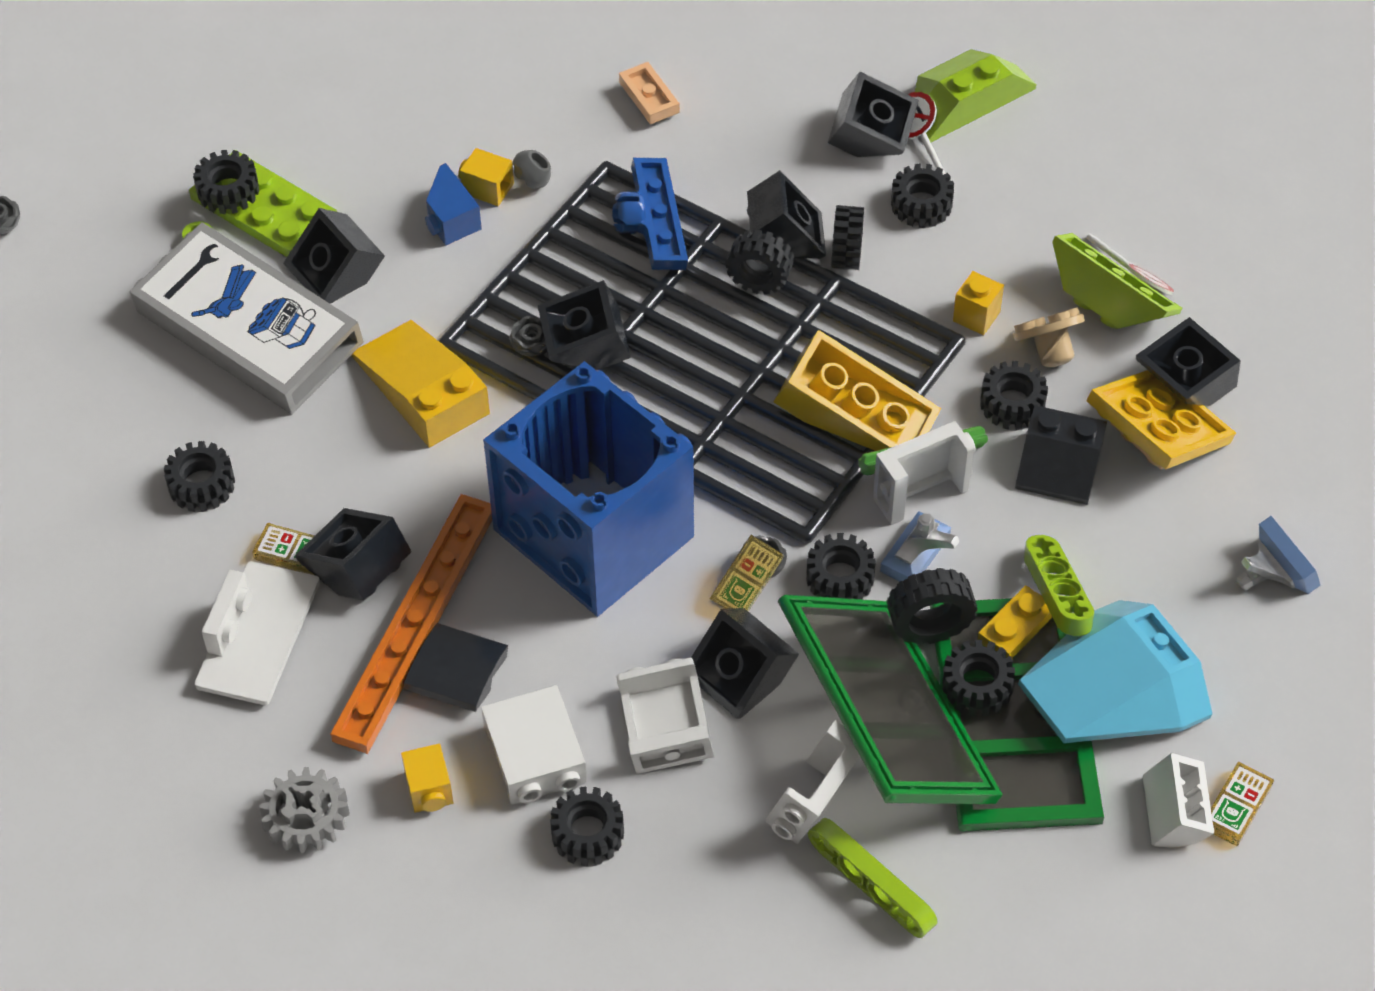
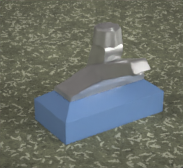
(917, 547)
(1278, 561)

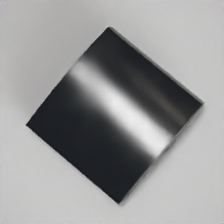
(455, 667)

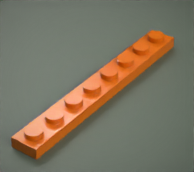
(412, 624)

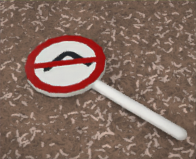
(923, 121)
(1137, 271)

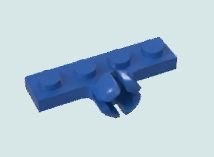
(652, 213)

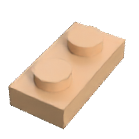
(649, 93)

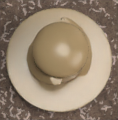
(1052, 337)

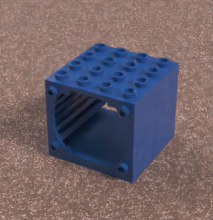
(601, 542)

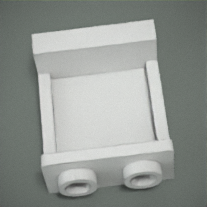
(921, 464)
(664, 715)
(535, 745)
(833, 758)

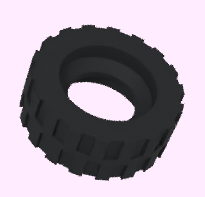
(925, 590)

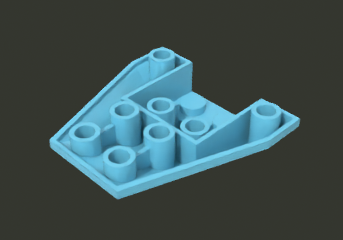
(1119, 678)

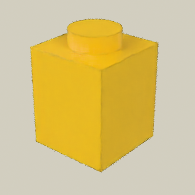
(487, 176)
(978, 303)
(427, 778)

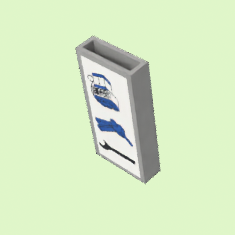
(247, 317)

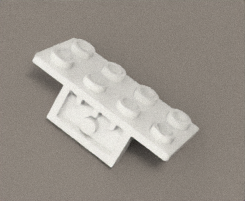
(254, 631)

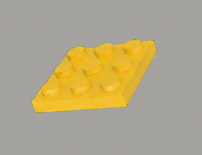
(1159, 419)

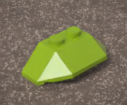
(970, 89)
(1106, 286)

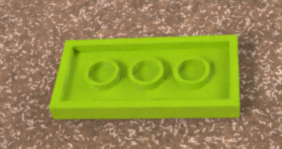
(277, 213)

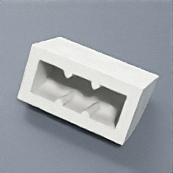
(1177, 802)

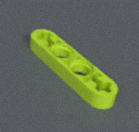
(1045, 556)
(872, 878)

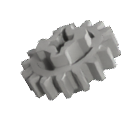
(303, 815)

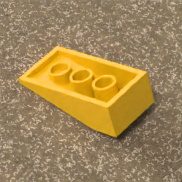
(424, 382)
(853, 397)

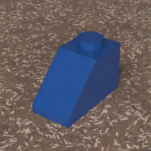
(451, 208)

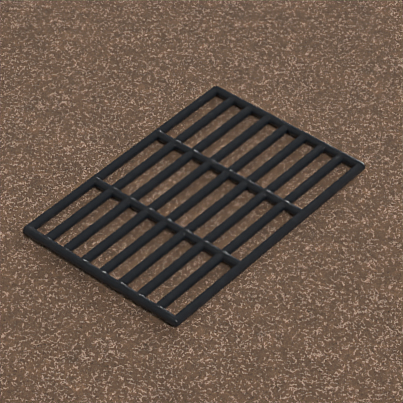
(758, 373)

